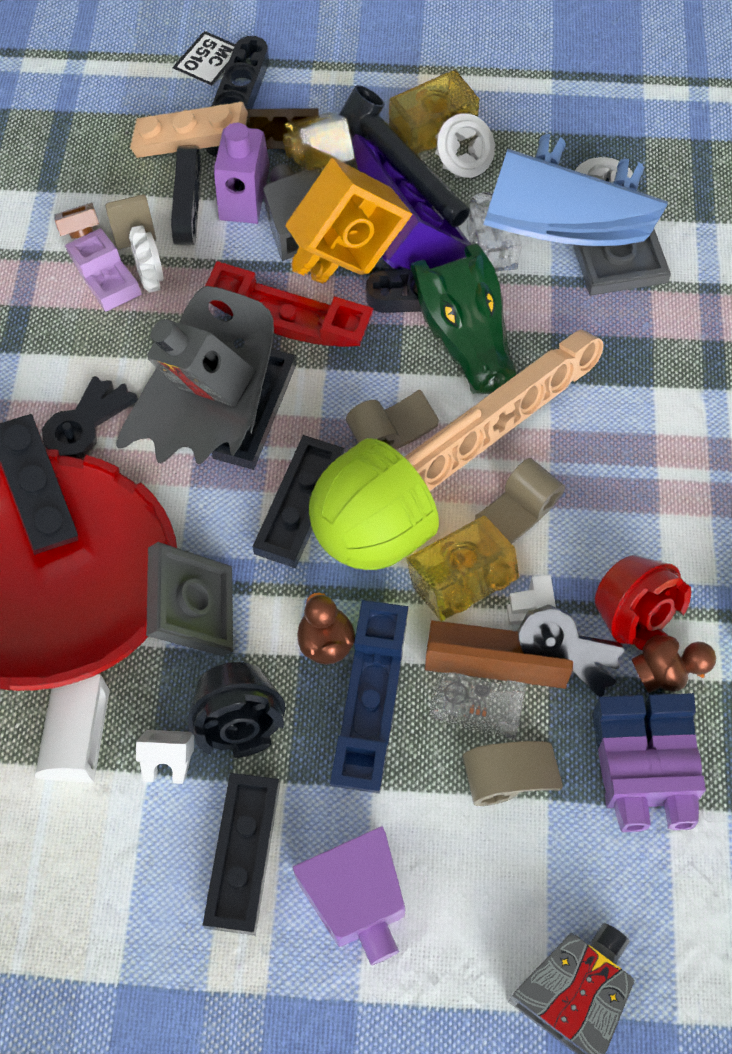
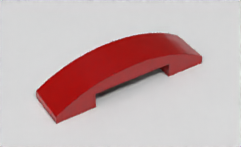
(295, 316)

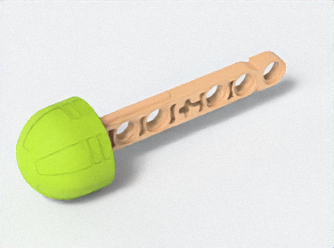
(379, 504)

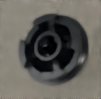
(235, 710)

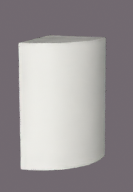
(73, 731)

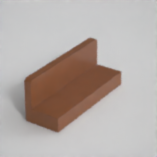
(491, 655)

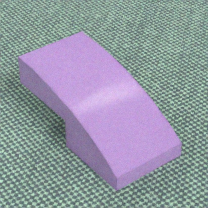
(103, 269)

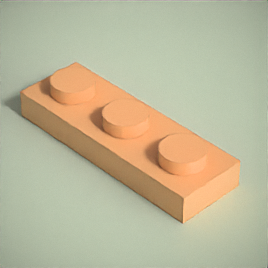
(185, 128)

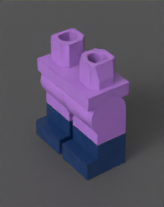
(649, 758)

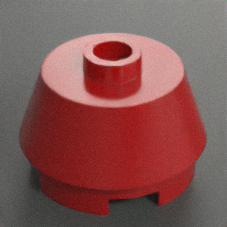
(641, 598)

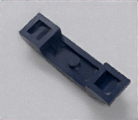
(370, 697)

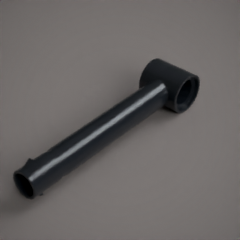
(363, 118)

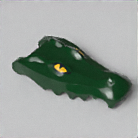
(466, 312)

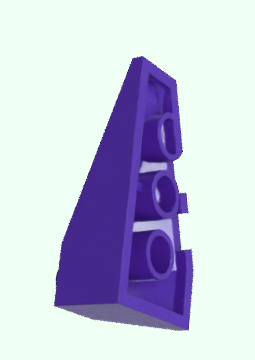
(425, 233)

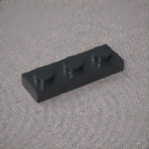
(275, 384)
(34, 486)
(288, 519)
(242, 854)

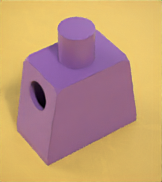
(242, 157)
(356, 893)

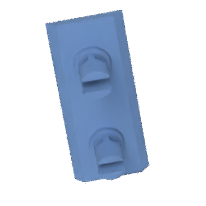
(567, 206)

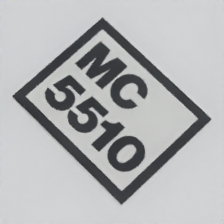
(206, 58)

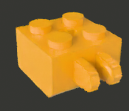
(344, 222)

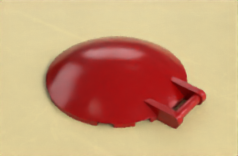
(84, 601)

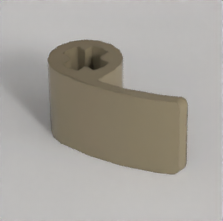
(127, 214)
(396, 424)
(526, 499)
(506, 769)

